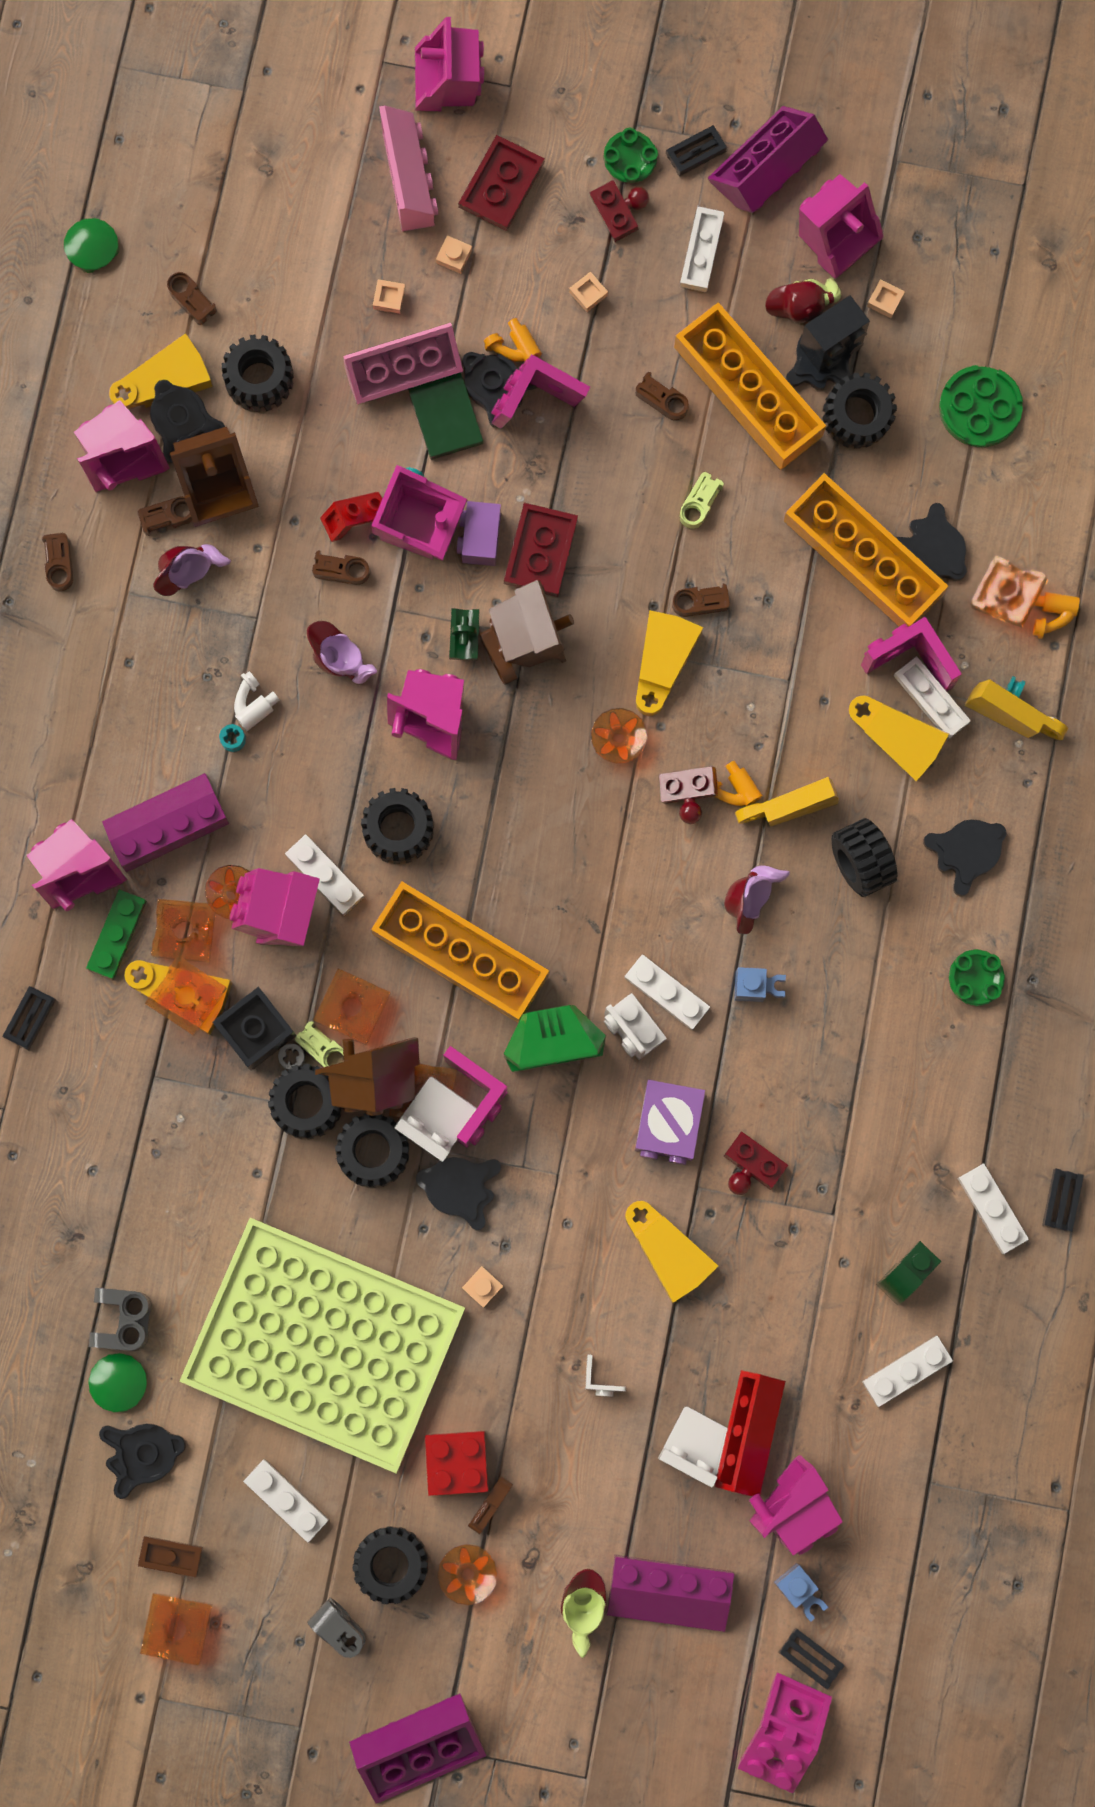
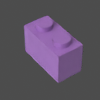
(480, 533)

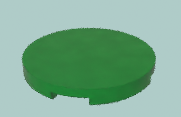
(981, 406)

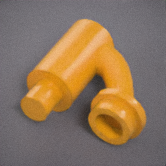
(521, 338)
(1058, 604)
(743, 784)

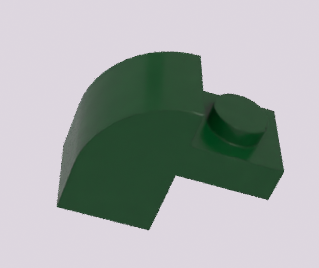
(908, 1273)

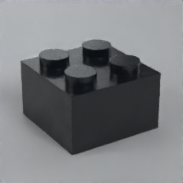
(834, 334)
(254, 1028)

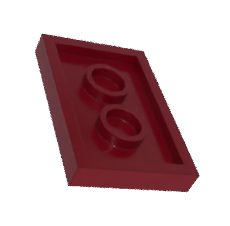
(501, 183)
(541, 548)

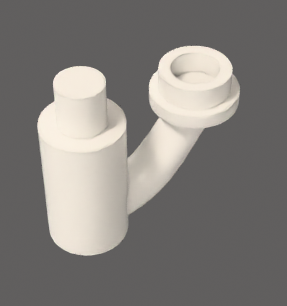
(252, 714)

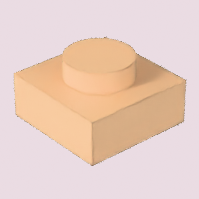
(454, 254)
(588, 292)
(389, 296)
(885, 298)
(482, 1287)

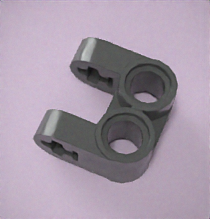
(126, 1320)
(332, 1622)

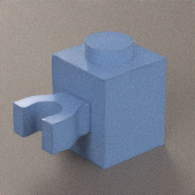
(753, 985)
(799, 1590)

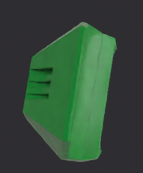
(553, 1038)

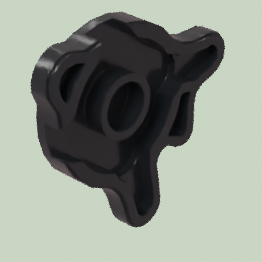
(806, 372)
(486, 379)
(179, 415)
(937, 544)
(968, 850)
(459, 1188)
(141, 1455)

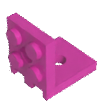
(544, 377)
(927, 644)
(488, 1108)
(787, 1734)

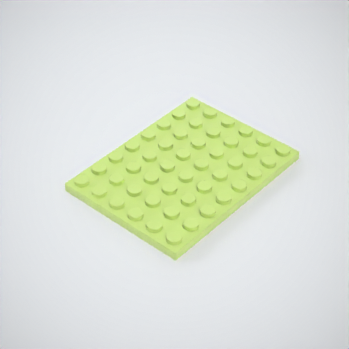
(322, 1345)

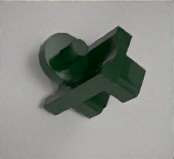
(464, 634)

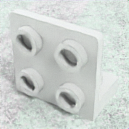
(634, 1026)
(435, 1118)
(695, 1446)

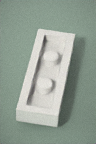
(702, 249)
(931, 697)
(332, 881)
(667, 992)
(993, 1208)
(907, 1371)
(286, 1500)

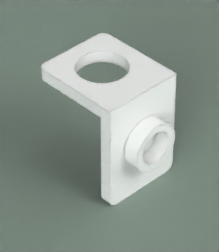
(601, 1390)

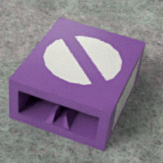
(669, 1121)

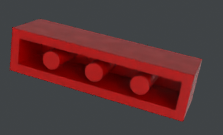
(750, 1433)

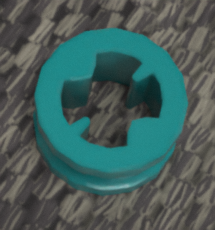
(1015, 687)
(241, 740)

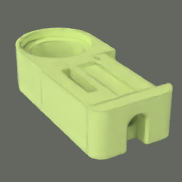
(701, 498)
(317, 1044)

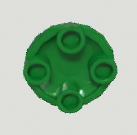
(630, 156)
(91, 244)
(977, 977)
(117, 1382)

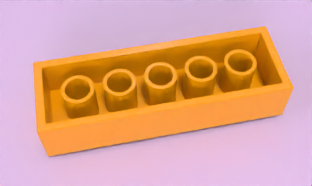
(749, 386)
(865, 552)
(460, 952)

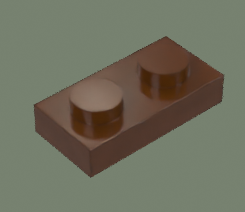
(170, 1556)

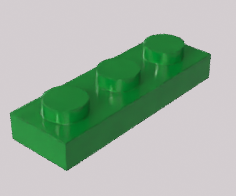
(116, 934)

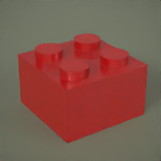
(456, 1463)

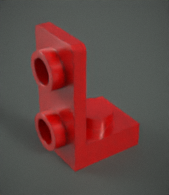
(350, 512)

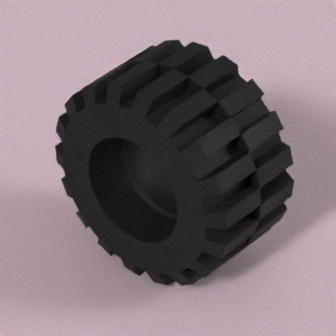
(254, 352)
(875, 395)
(397, 802)
(864, 857)
(279, 1103)
(347, 1157)
(365, 1574)

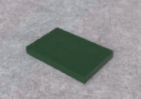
(445, 416)

